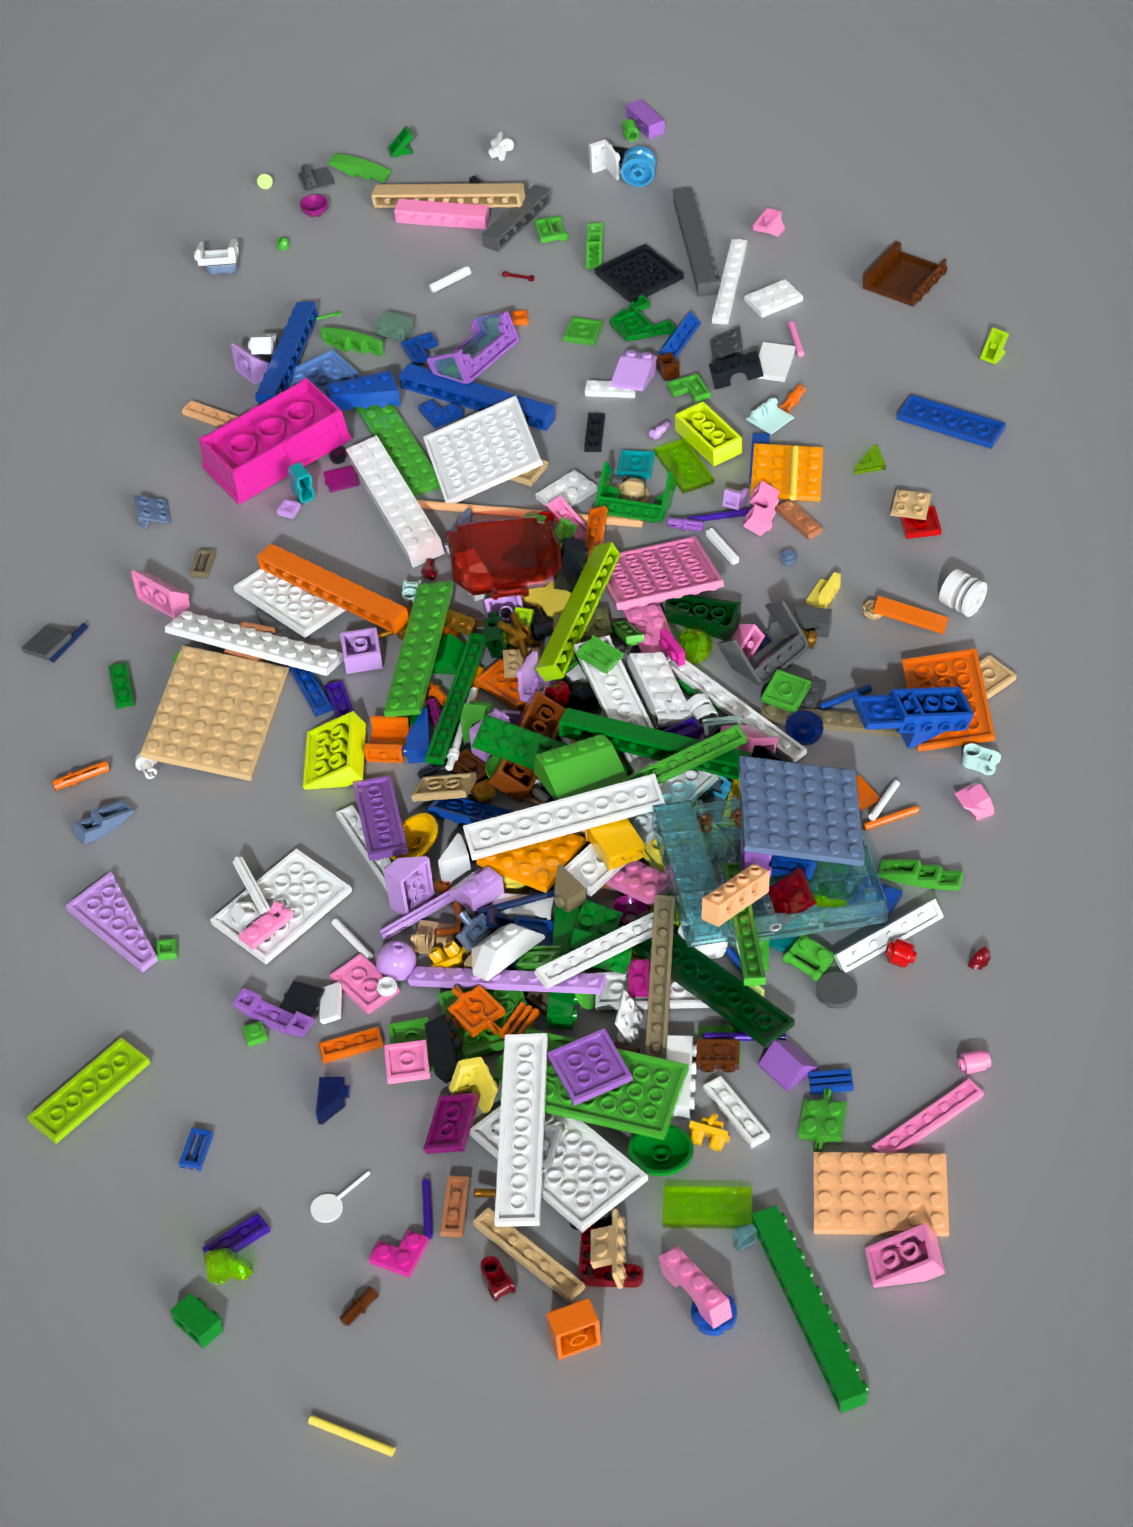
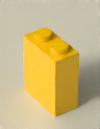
(616, 843)

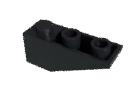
(581, 696)

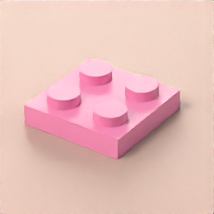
(407, 1061)

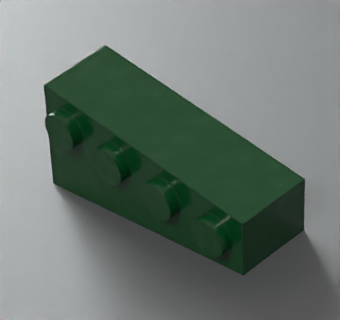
(712, 615)

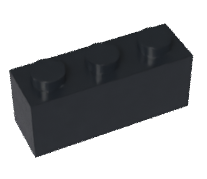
(572, 556)
(444, 1046)

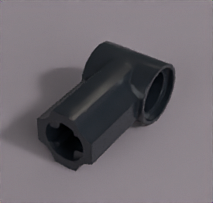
(540, 625)

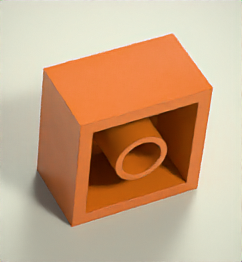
(573, 1328)

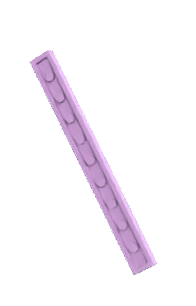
(505, 980)

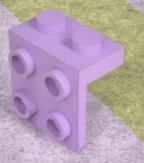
(529, 678)

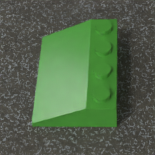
(579, 767)

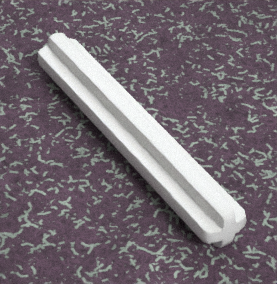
(251, 885)

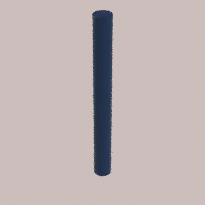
(518, 902)

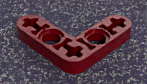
(597, 1275)

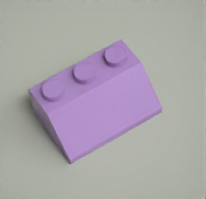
(409, 883)

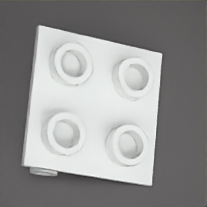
(628, 1020)

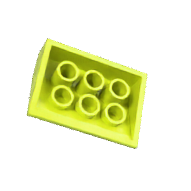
(335, 753)

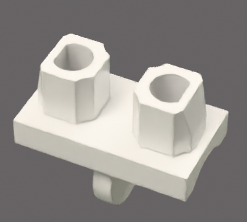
(500, 146)

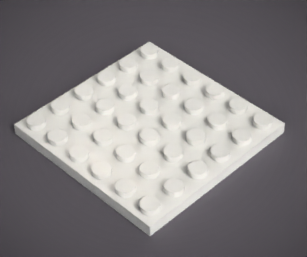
(482, 450)

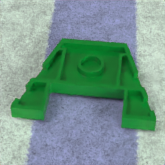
(634, 326)

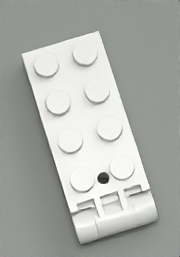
(658, 688)

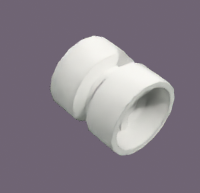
(701, 708)

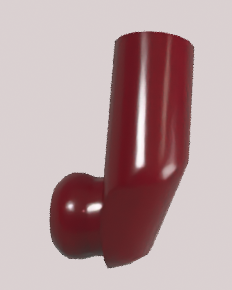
(427, 570)

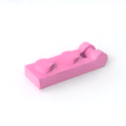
(265, 925)

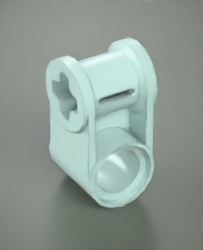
(409, 592)
(979, 758)

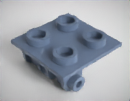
(151, 509)

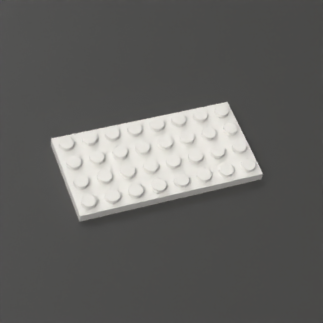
(585, 1174)

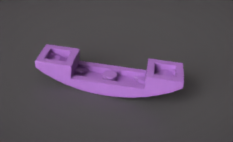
(272, 1016)

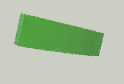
(357, 166)
(594, 245)
(347, 340)
(918, 875)

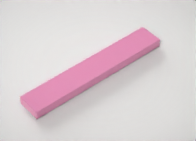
(929, 1119)

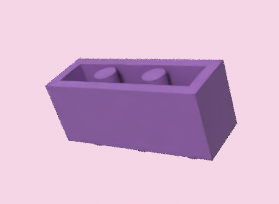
(645, 118)

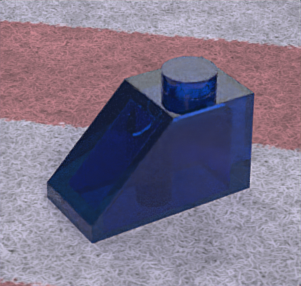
(331, 1097)

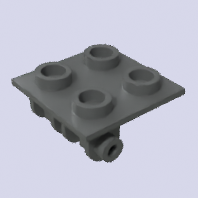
(315, 178)
(726, 344)

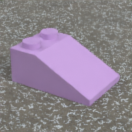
(634, 370)

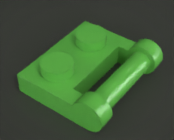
(546, 232)
(813, 954)

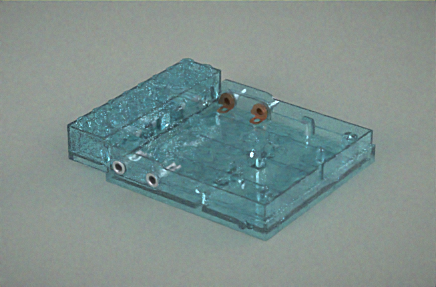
(703, 838)

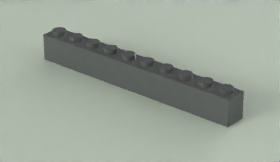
(696, 242)

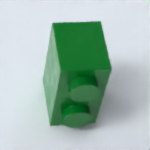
(196, 1320)

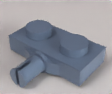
(473, 930)

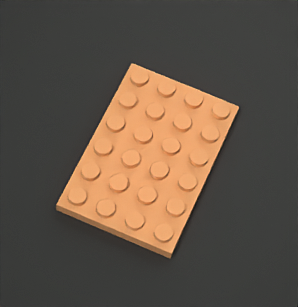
(879, 1193)

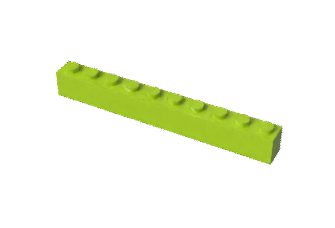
(578, 612)

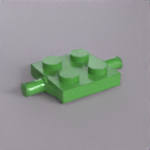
(822, 1120)

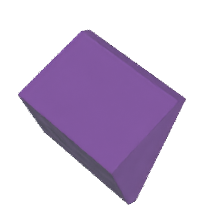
(786, 1064)

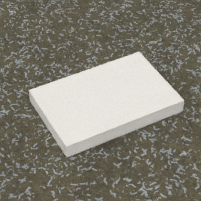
(776, 360)

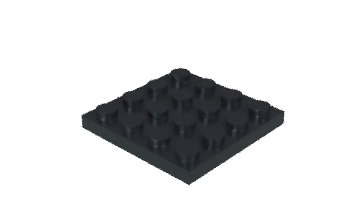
(638, 273)

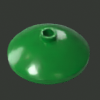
(662, 1156)

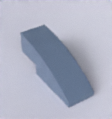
(102, 821)

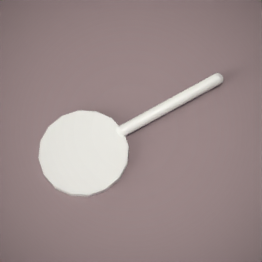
(329, 1206)

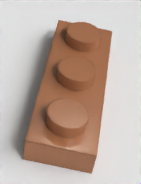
(799, 519)
(455, 1206)

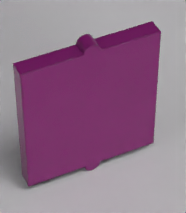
(341, 478)

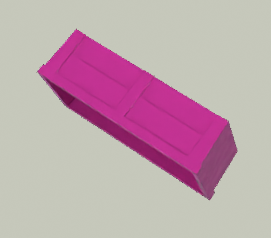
(270, 437)

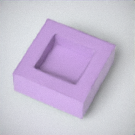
(289, 509)

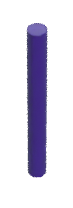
(720, 515)
(741, 1036)

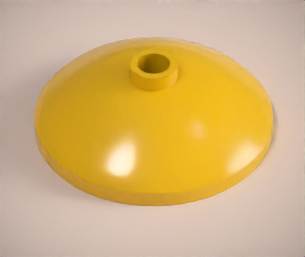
(419, 834)

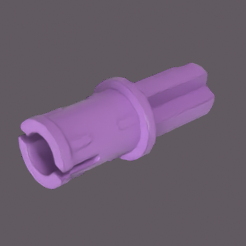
(685, 524)

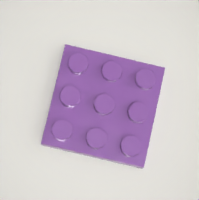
(589, 1066)

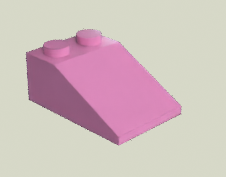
(905, 1258)

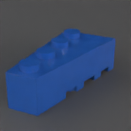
(364, 391)

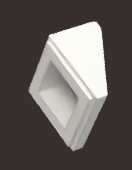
(244, 913)

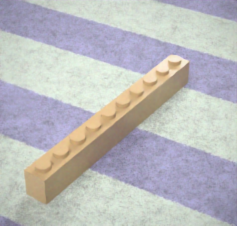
(479, 194)

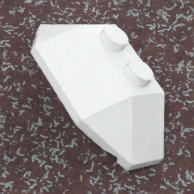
(502, 949)

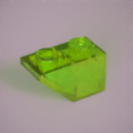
(225, 1265)

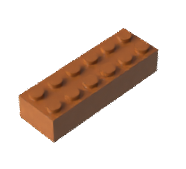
(539, 716)

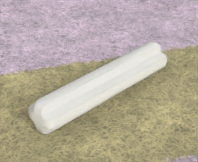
(455, 276)
(722, 546)

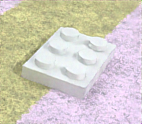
(773, 298)
(572, 488)

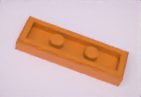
(350, 1044)

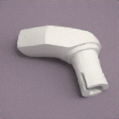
(146, 766)

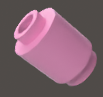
(974, 1061)

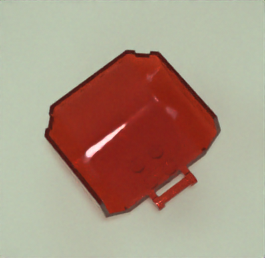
(504, 556)

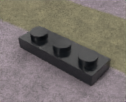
(594, 432)

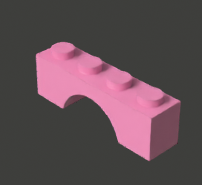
(708, 1298)

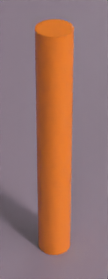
(891, 817)

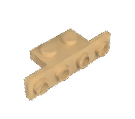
(608, 1247)

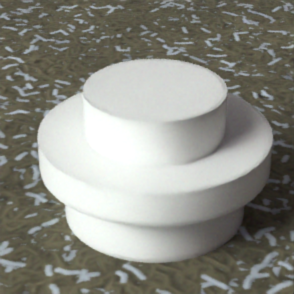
(387, 986)

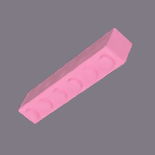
(442, 214)

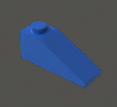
(418, 739)

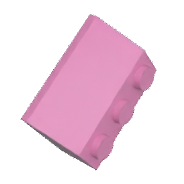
(160, 594)

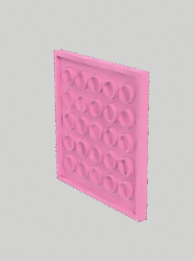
(662, 573)

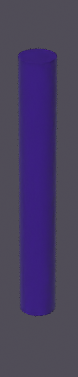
(427, 1209)

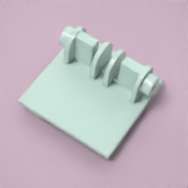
(769, 416)

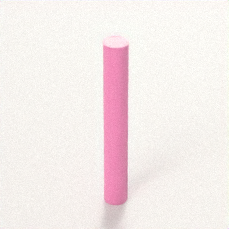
(795, 337)

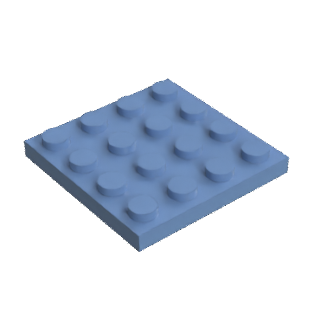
(324, 370)

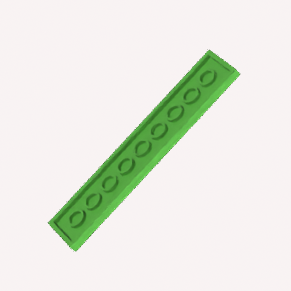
(401, 447)
(419, 649)

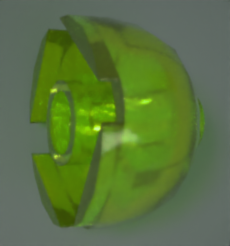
(696, 645)

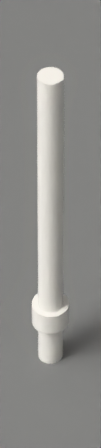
(453, 753)

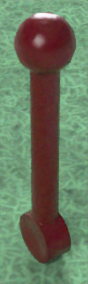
(530, 277)

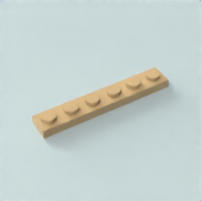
(530, 1256)

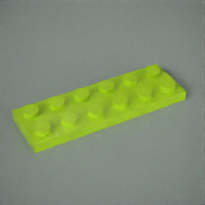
(88, 1090)

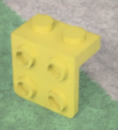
(475, 1077)

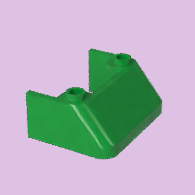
(633, 510)

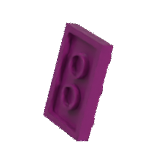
(451, 1123)

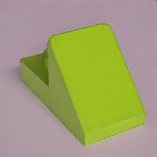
(994, 346)

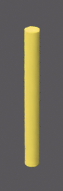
(794, 472)
(351, 1435)

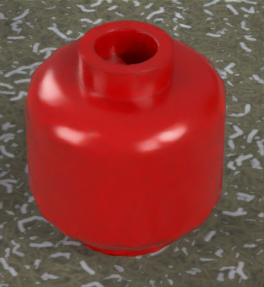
(900, 952)

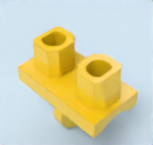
(450, 959)
(717, 1136)

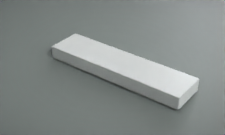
(736, 1111)

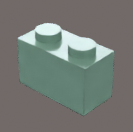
(394, 326)

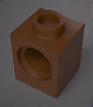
(668, 366)

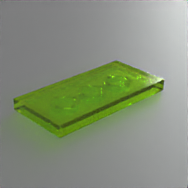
(685, 465)
(707, 1207)

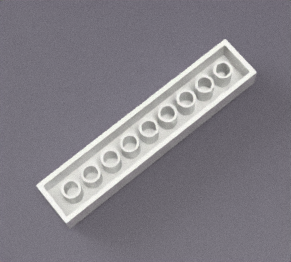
(395, 501)

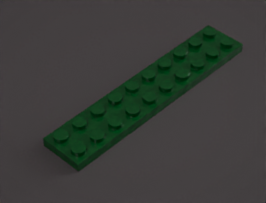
(722, 991)

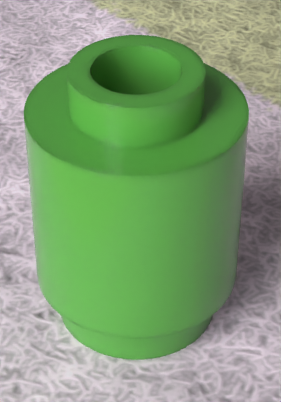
(630, 130)

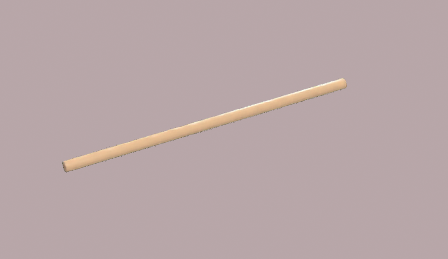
(513, 512)

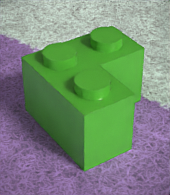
(472, 714)

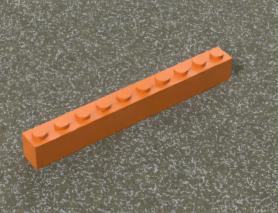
(333, 588)

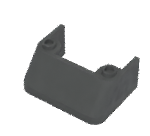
(785, 647)

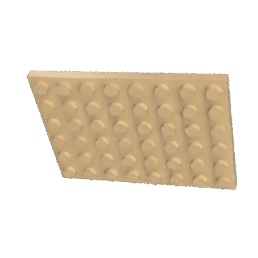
(215, 713)

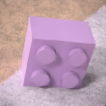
(361, 650)

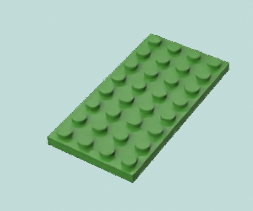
(635, 1107)

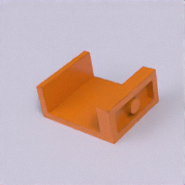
(387, 739)

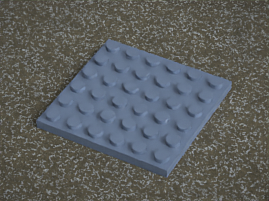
(800, 811)

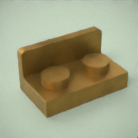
(462, 621)

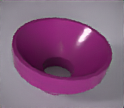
(314, 205)
(627, 906)

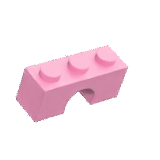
(760, 515)

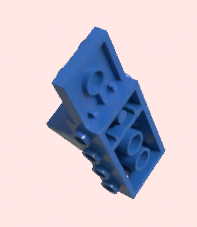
(916, 712)

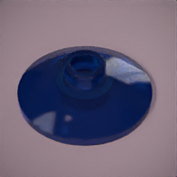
(804, 720)

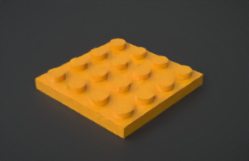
(773, 467)
(535, 863)

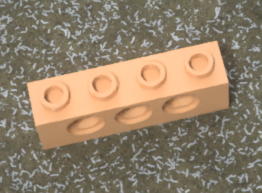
(735, 895)

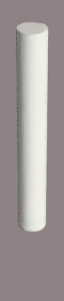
(884, 799)
(352, 939)

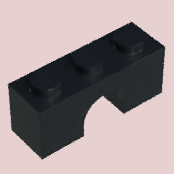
(723, 370)

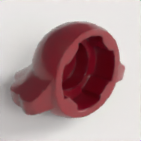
(980, 959)

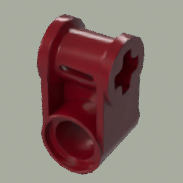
(558, 693)
(497, 1281)

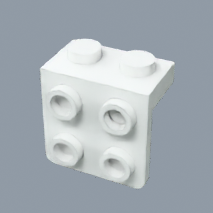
(603, 157)

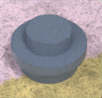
(788, 557)

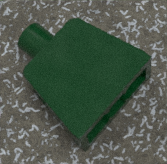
(493, 633)

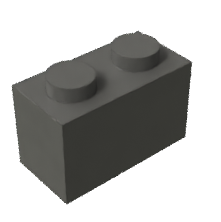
(814, 619)

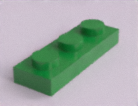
(121, 685)

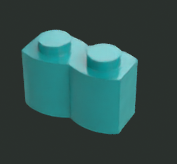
(301, 482)

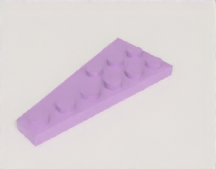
(111, 918)

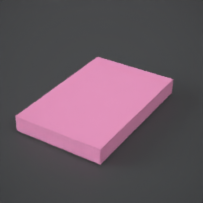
(360, 982)

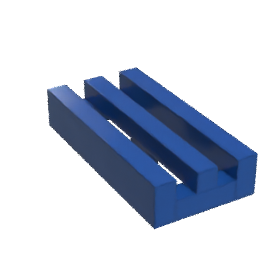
(830, 1077)
(186, 1152)

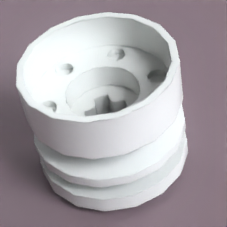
(963, 592)

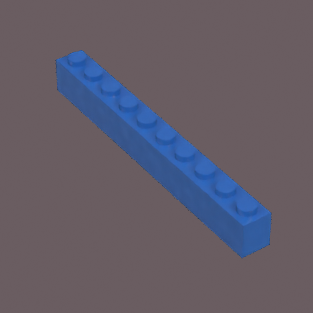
(288, 351)
(473, 395)

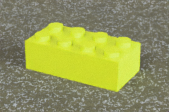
(708, 433)

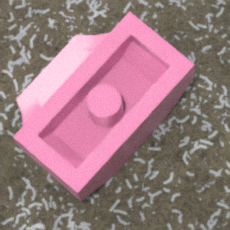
(769, 222)
(975, 800)

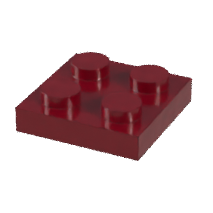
(792, 894)

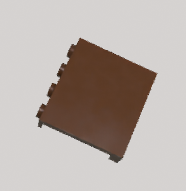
(903, 276)

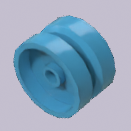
(638, 166)

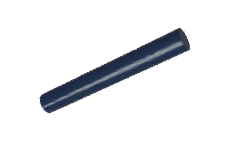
(75, 635)

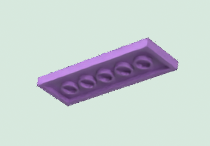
(380, 818)

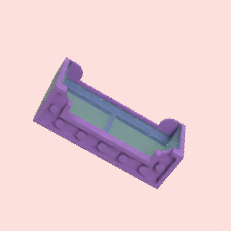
(490, 340)

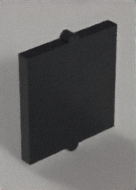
(302, 998)

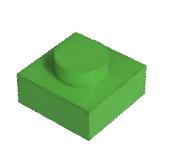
(254, 1033)

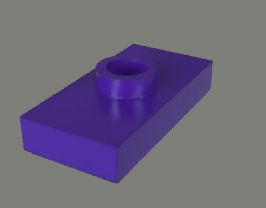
(688, 728)

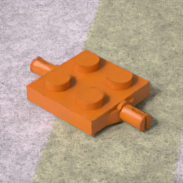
(476, 1010)

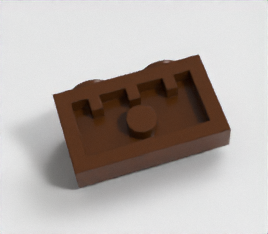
(718, 1054)

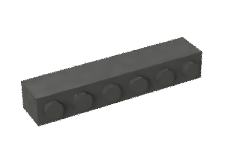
(516, 218)

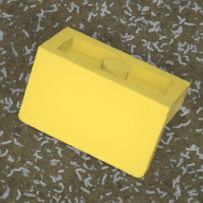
(824, 591)

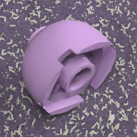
(396, 960)

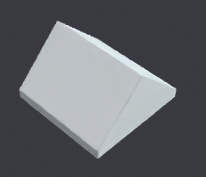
(455, 862)

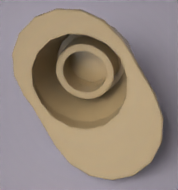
(633, 490)

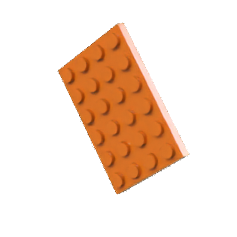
(953, 670)

